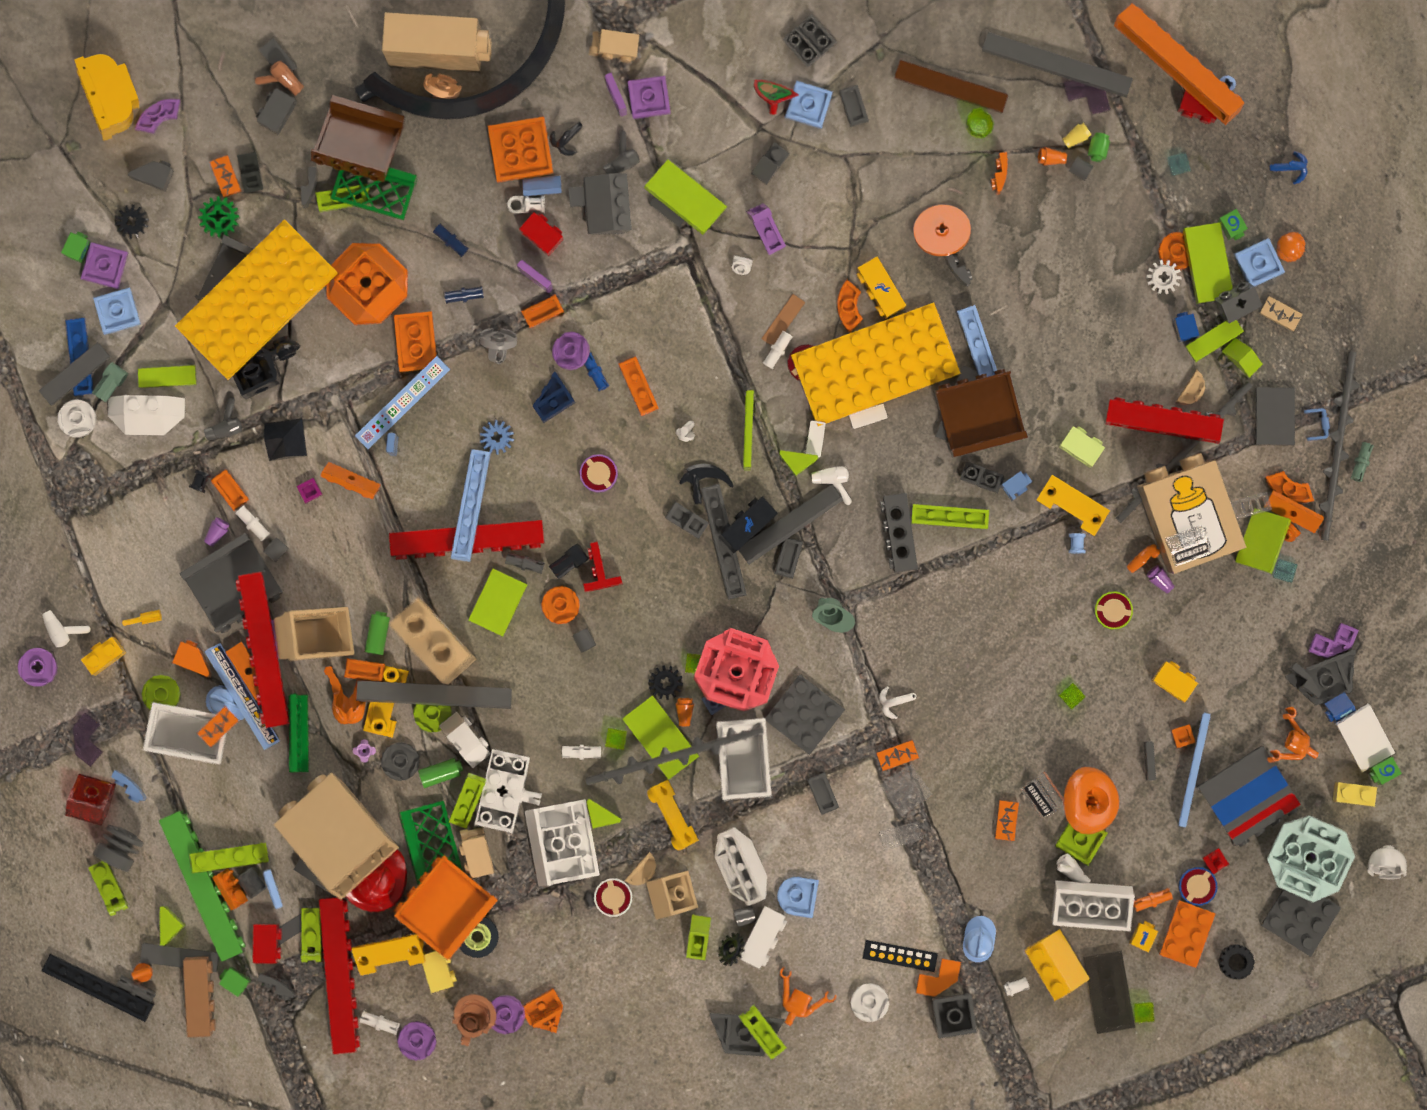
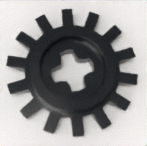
(129, 228)
(659, 686)
(730, 942)

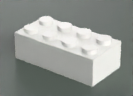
(1092, 905)

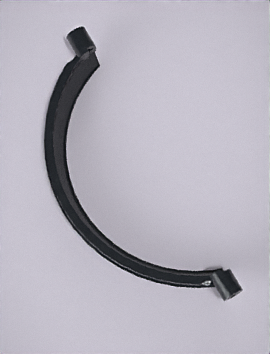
(481, 102)

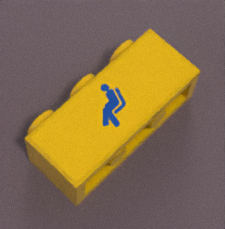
(880, 288)

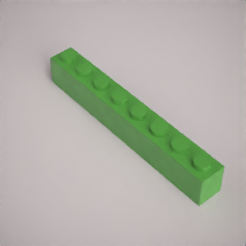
(202, 887)

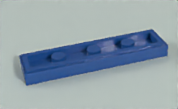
(78, 345)

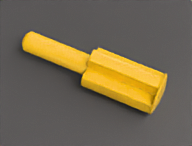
(145, 618)

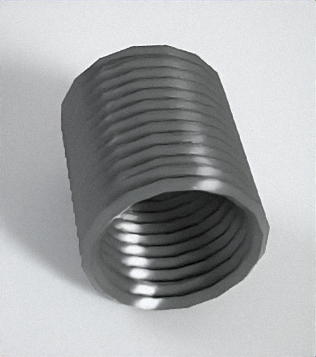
(251, 883)

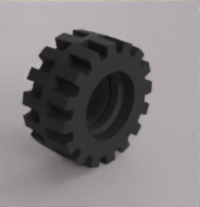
(1248, 959)

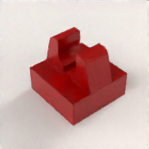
(1215, 861)

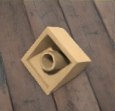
(672, 895)

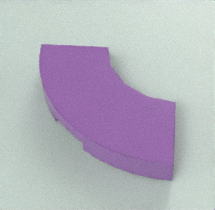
(156, 114)

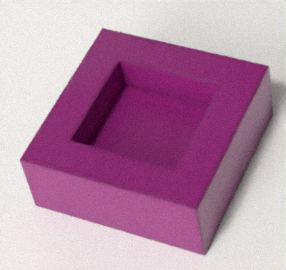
(309, 490)

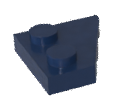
(553, 399)

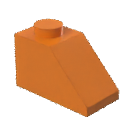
(192, 658)

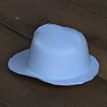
(218, 698)
(979, 939)

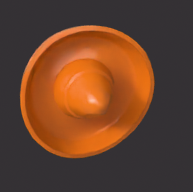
(1090, 800)

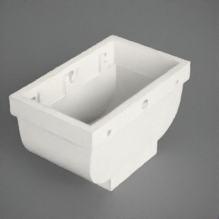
(175, 732)
(744, 762)

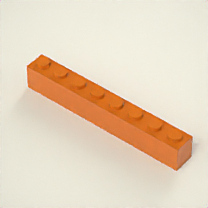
(1179, 63)

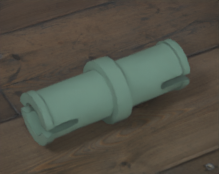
(1362, 462)

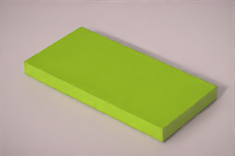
(685, 197)
(1207, 261)
(748, 430)
(657, 731)

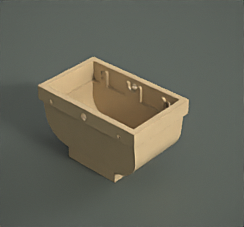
(314, 634)

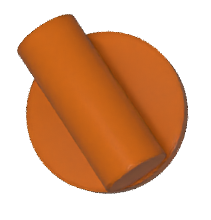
(1292, 533)
(142, 972)

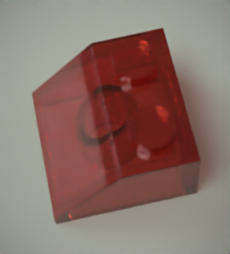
(90, 799)

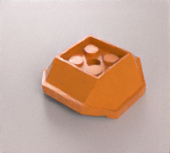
(387, 286)

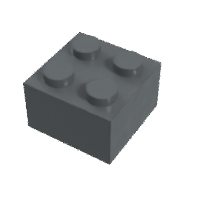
(954, 1015)

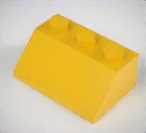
(1057, 964)

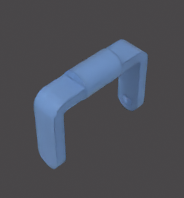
(1325, 423)

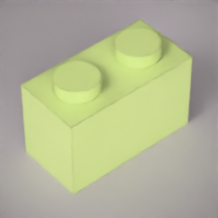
(1082, 446)

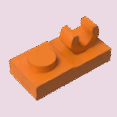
(230, 889)

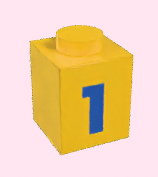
(1144, 936)

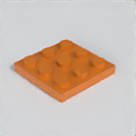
(520, 149)

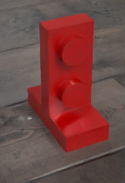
(598, 572)

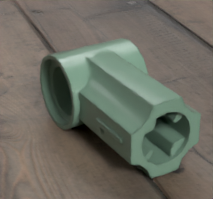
(112, 378)

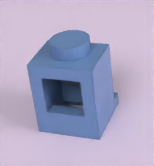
(1016, 484)

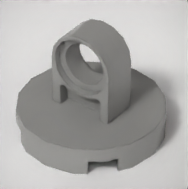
(498, 343)

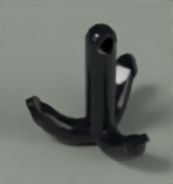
(564, 139)

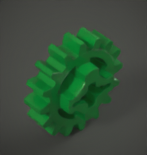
(219, 225)

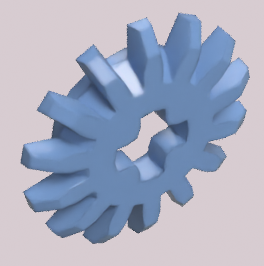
(490, 433)

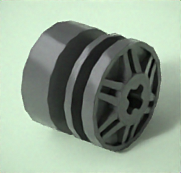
(118, 848)

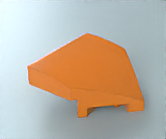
(544, 1011)

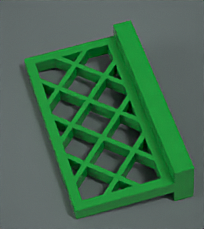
(393, 175)
(298, 733)
(412, 841)

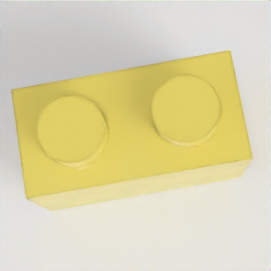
(1354, 794)
(438, 972)

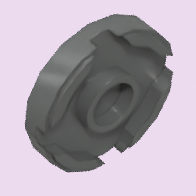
(400, 761)

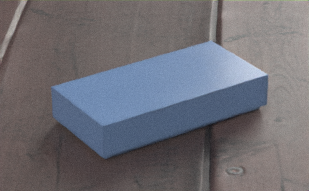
(542, 185)
(392, 444)

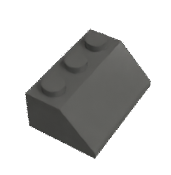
(607, 204)

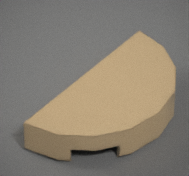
(1193, 390)
(643, 872)

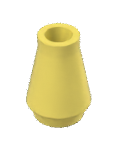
(1077, 135)

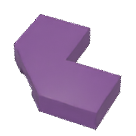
(1342, 641)

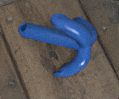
(1292, 166)

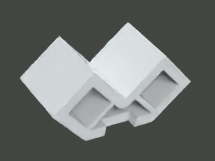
(464, 739)

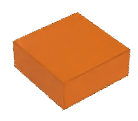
(1183, 736)

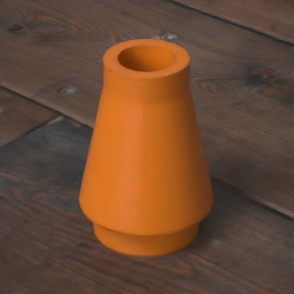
(1049, 156)
(684, 710)

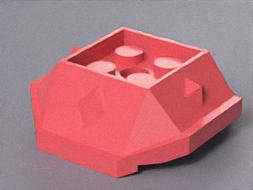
(740, 653)

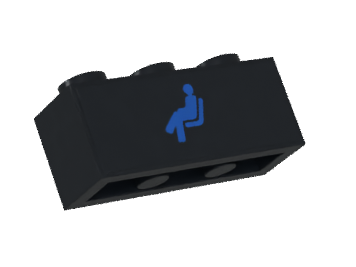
(747, 524)

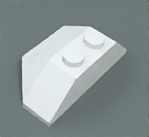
(146, 413)
(741, 866)

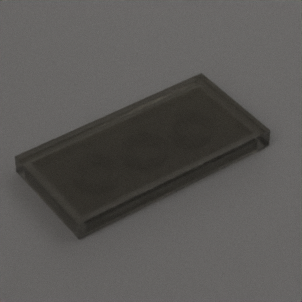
(1109, 992)

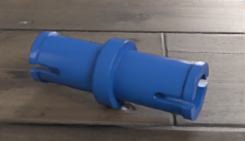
(596, 373)

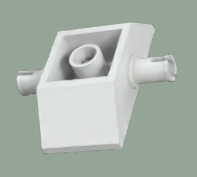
(500, 811)

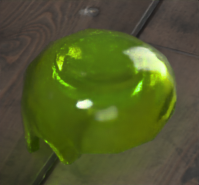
(979, 123)

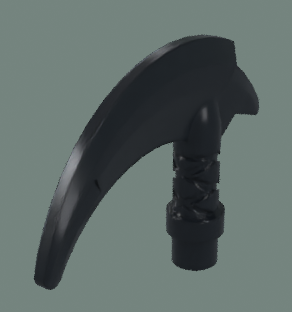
(700, 471)

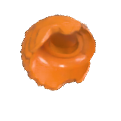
(1290, 247)

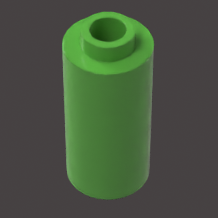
(377, 633)
(440, 772)

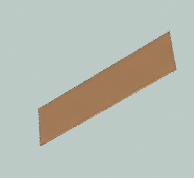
(783, 319)

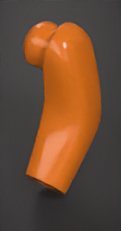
(1143, 557)

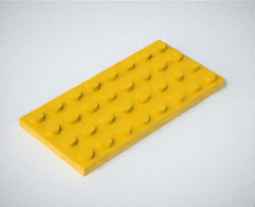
(256, 299)
(875, 364)

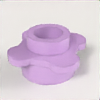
(359, 750)

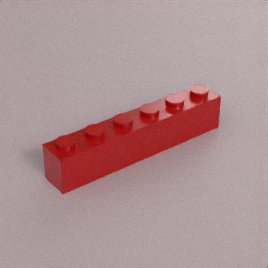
(1164, 421)

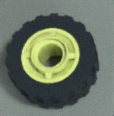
(486, 945)

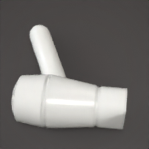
(833, 476)
(58, 633)
(1071, 869)

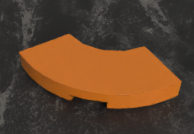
(847, 306)
(1295, 491)

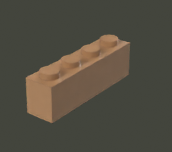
(198, 996)

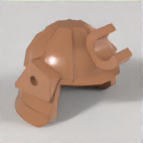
(473, 1017)

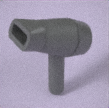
(625, 159)
(229, 425)

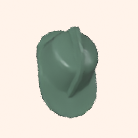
(833, 615)

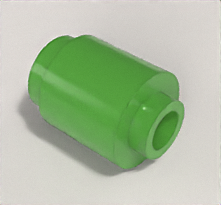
(1099, 147)

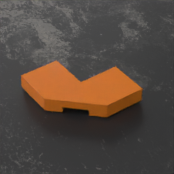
(947, 976)

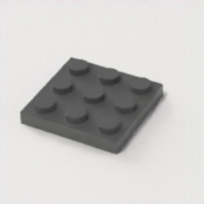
(804, 714)
(1300, 920)

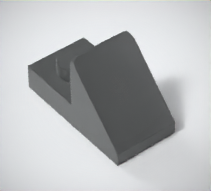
(770, 163)

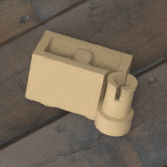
(614, 45)
(477, 853)

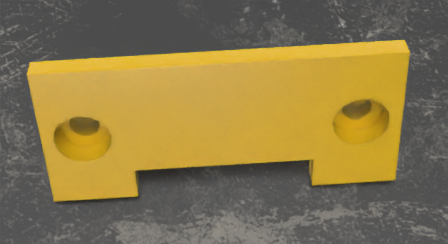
(1074, 503)
(381, 712)
(682, 834)
(388, 952)

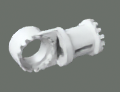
(526, 204)

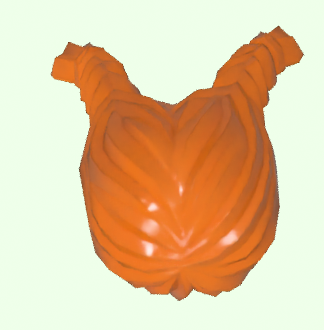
(345, 709)

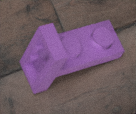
(766, 228)

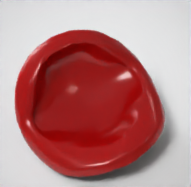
(382, 886)

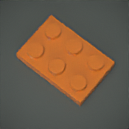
(415, 340)
(1187, 934)

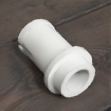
(1016, 986)

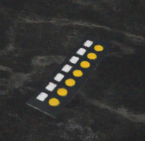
(900, 956)

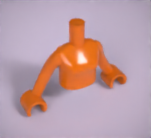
(1296, 741)
(798, 1003)

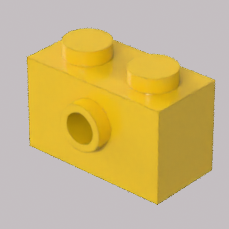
(103, 655)
(1175, 681)

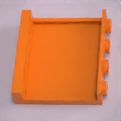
(444, 907)

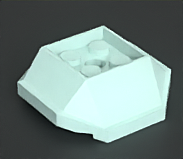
(1316, 877)

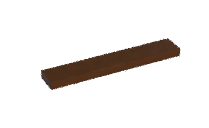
(951, 86)

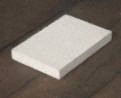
(1365, 738)

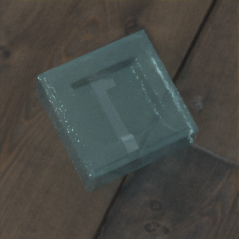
(1179, 164)
(1285, 571)

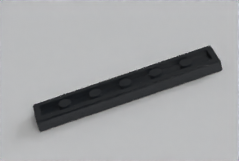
(97, 987)

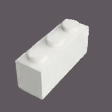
(763, 937)

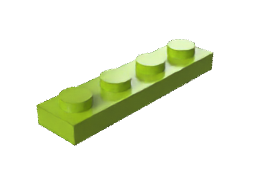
(950, 516)
(228, 858)

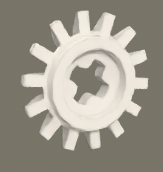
(1158, 281)

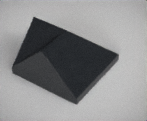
(285, 439)

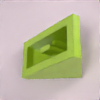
(1242, 357)
(797, 461)
(600, 815)
(169, 925)

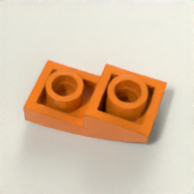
(999, 178)

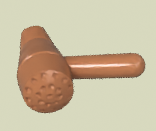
(282, 74)

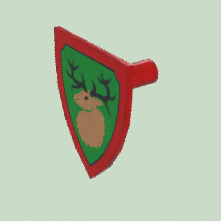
(773, 93)

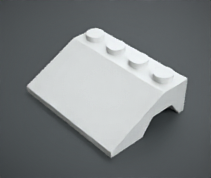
(562, 843)

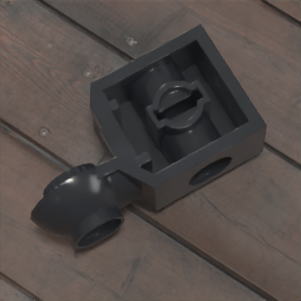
(261, 370)

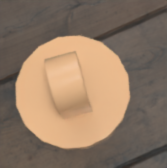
(442, 86)

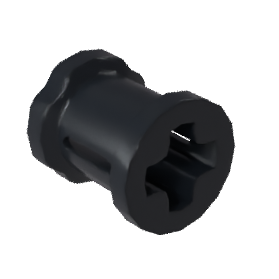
(199, 481)

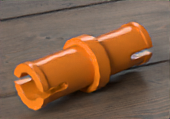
(1152, 899)

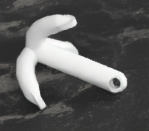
(892, 702)

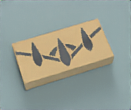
(1281, 313)

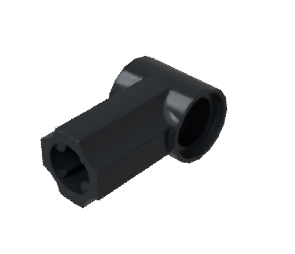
(571, 559)

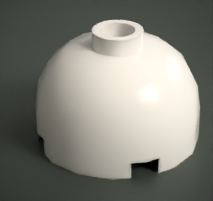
(1388, 863)

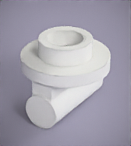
(741, 265)
(685, 433)

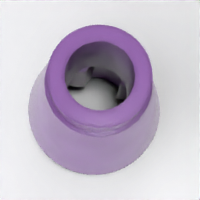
(216, 531)
(1160, 579)

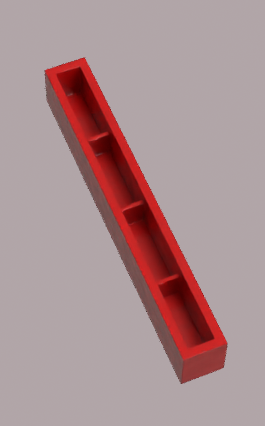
(487, 537)
(263, 648)
(338, 975)

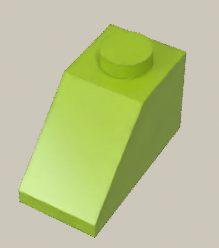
(698, 937)

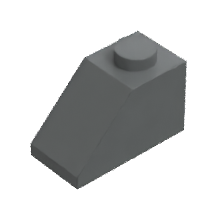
(153, 174)

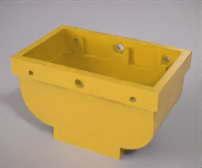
(108, 93)

